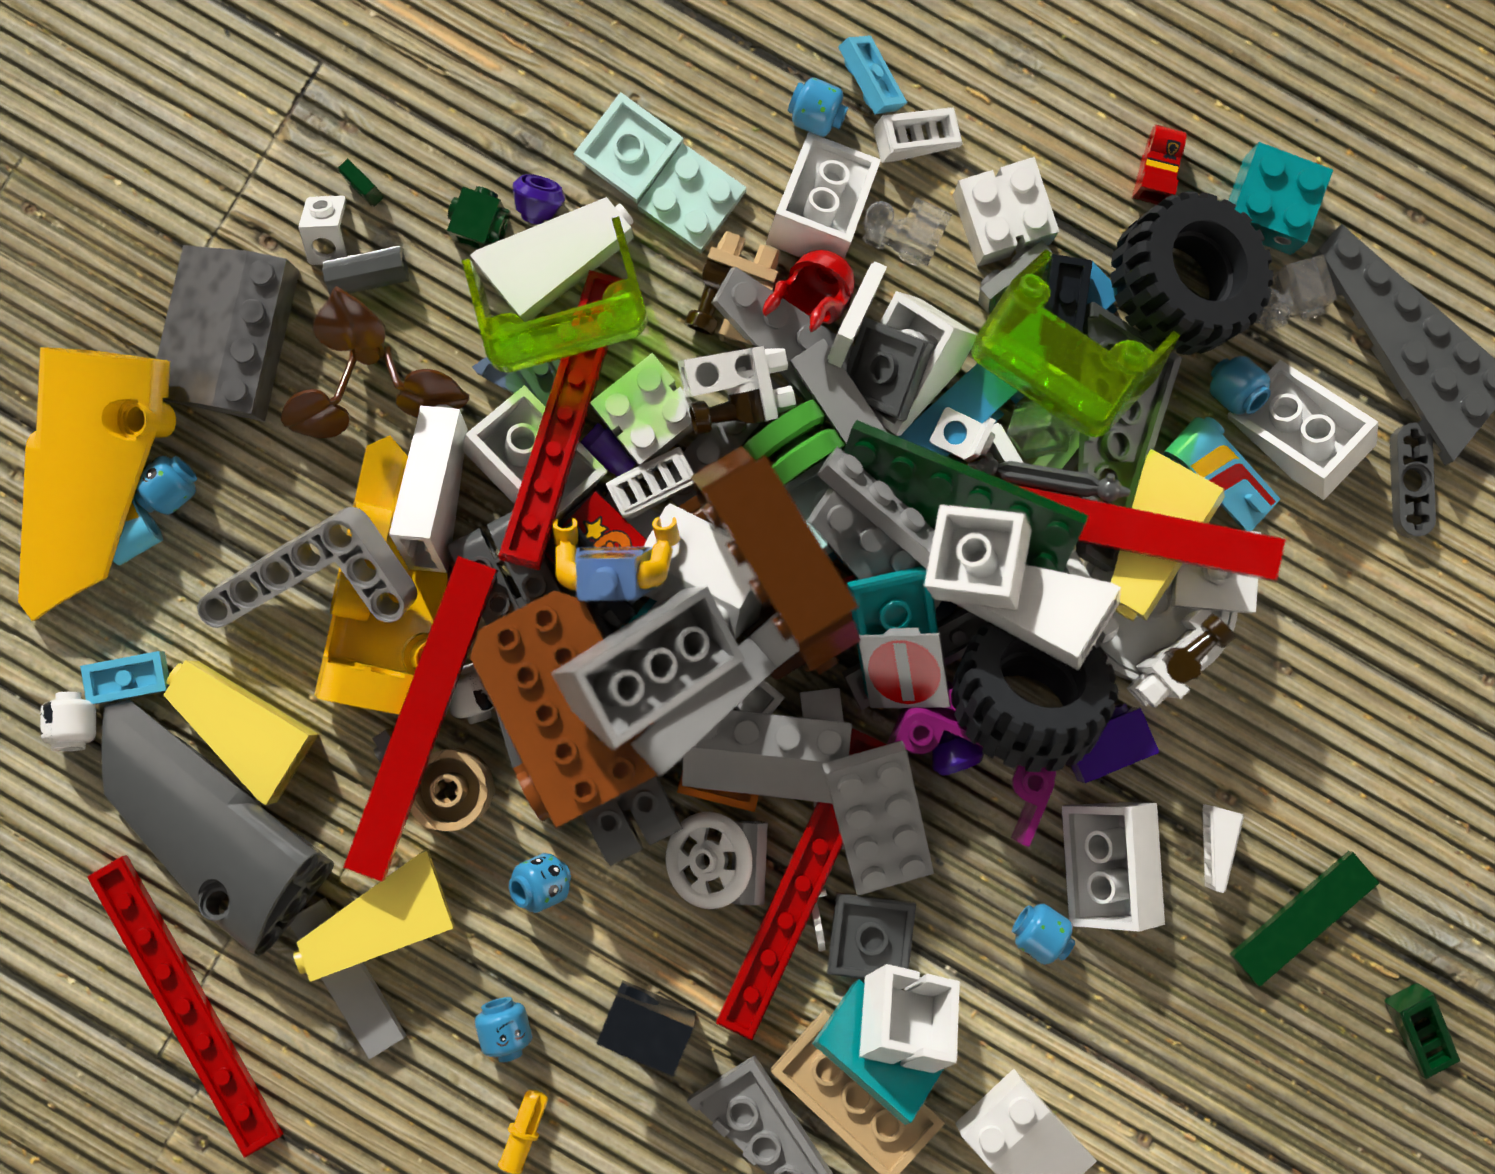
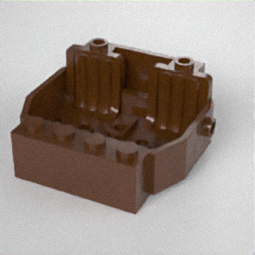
(782, 554)

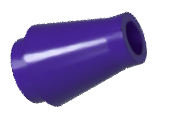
(608, 450)

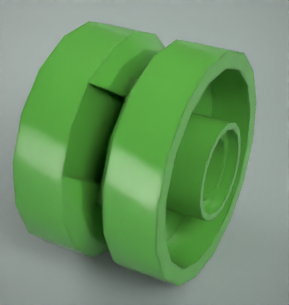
(793, 443)

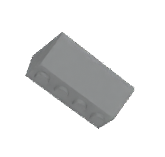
(649, 666)
(767, 756)

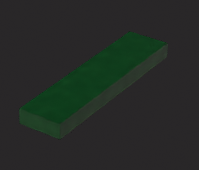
(1304, 918)

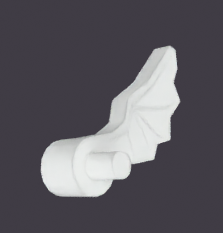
(817, 924)

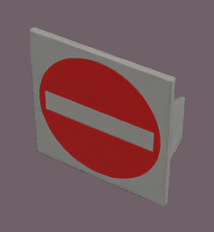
(904, 669)

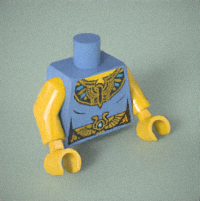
(613, 571)

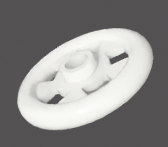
(731, 840)

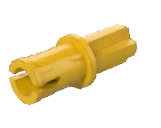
(523, 1132)

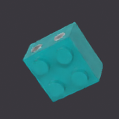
(1280, 195)

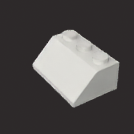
(504, 445)
(705, 561)
(1113, 866)

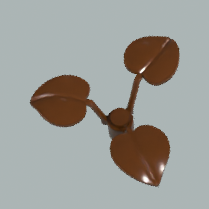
(350, 325)

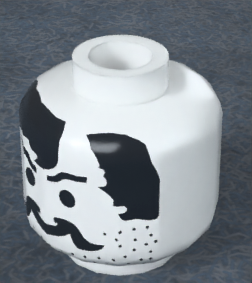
(470, 697)
(68, 722)

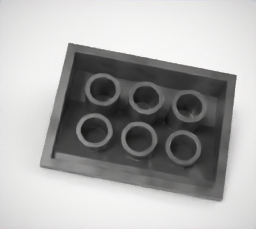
(227, 329)

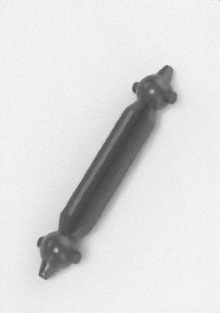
(1052, 479)

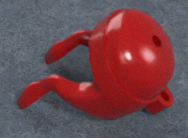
(818, 286)

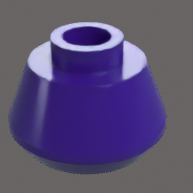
(537, 198)
(955, 754)

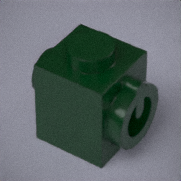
(477, 218)

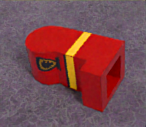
(1160, 165)

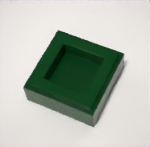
(360, 183)

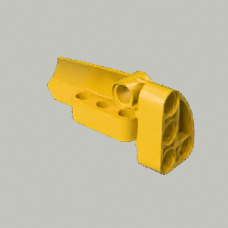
(85, 466)
(369, 659)

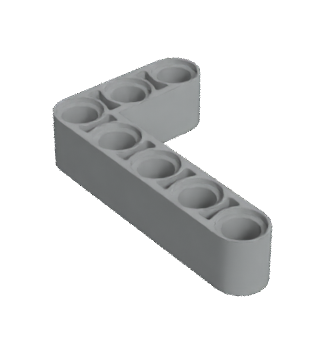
(303, 562)
(691, 720)

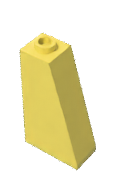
(1169, 491)
(243, 730)
(383, 919)

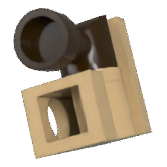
(715, 271)

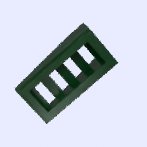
(1411, 1006)

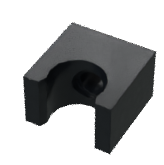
(647, 1028)

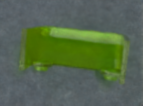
(520, 344)
(1061, 364)

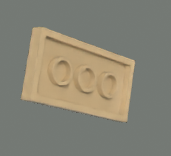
(849, 1109)

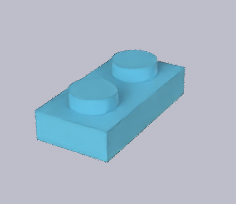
(872, 74)
(125, 677)

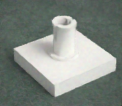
(1214, 590)

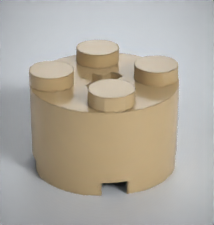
(473, 790)

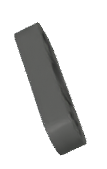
(1425, 468)

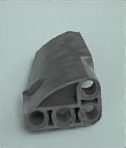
(207, 830)

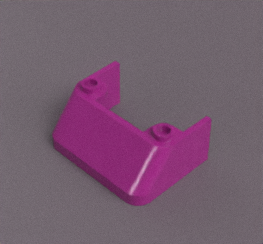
(921, 733)

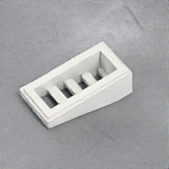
(893, 139)
(631, 478)
(1220, 842)

